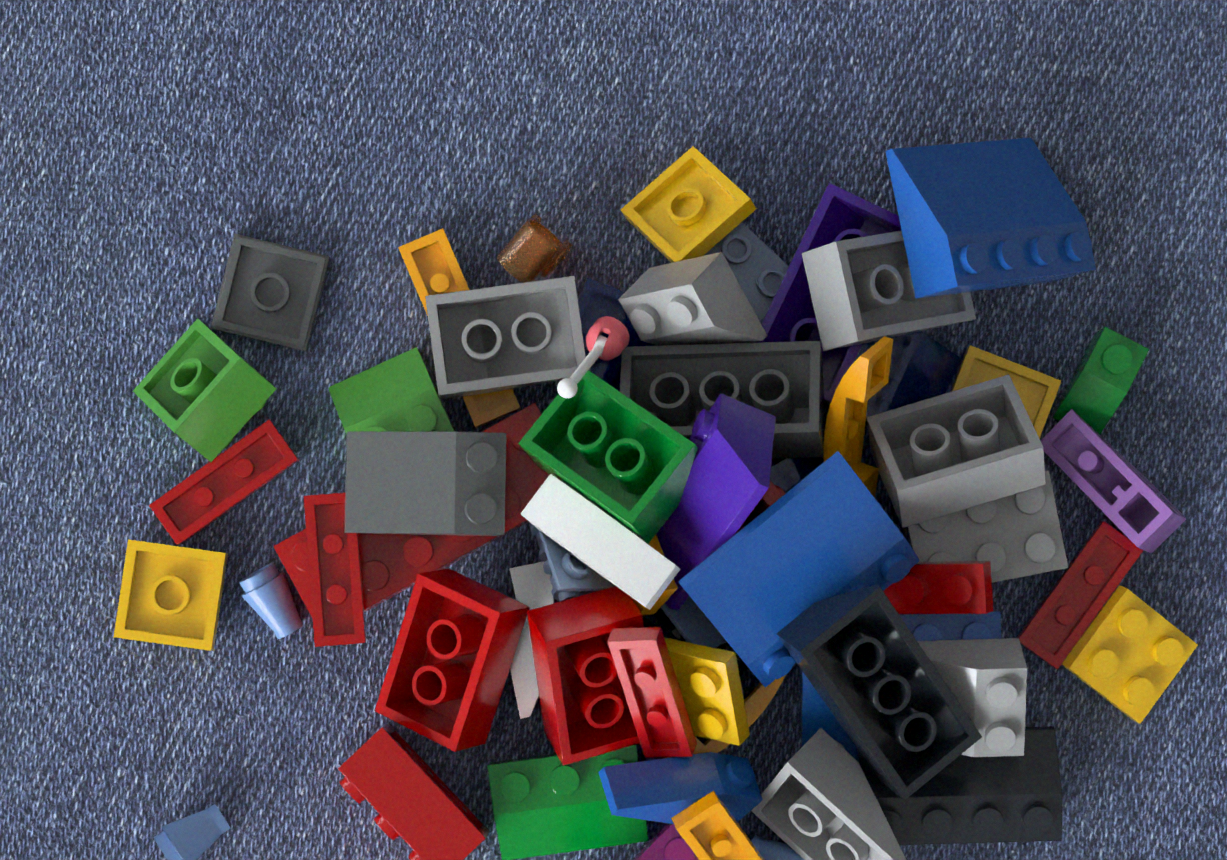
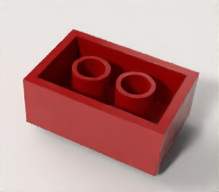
(451, 659)
(577, 676)
(411, 799)

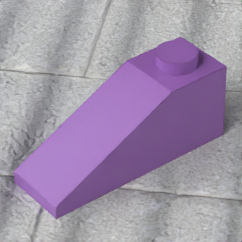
(1112, 482)

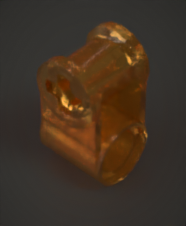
(533, 252)

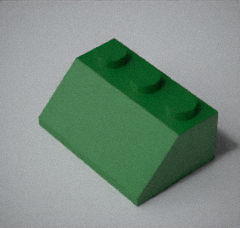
(613, 455)
(558, 807)

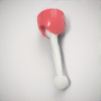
(599, 347)

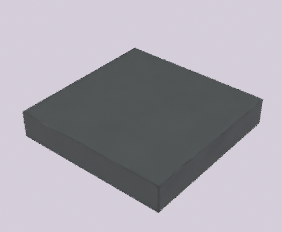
(270, 292)

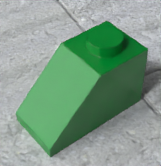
(1102, 378)

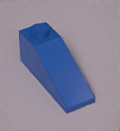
(669, 785)

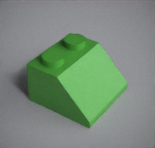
(204, 390)
(391, 398)

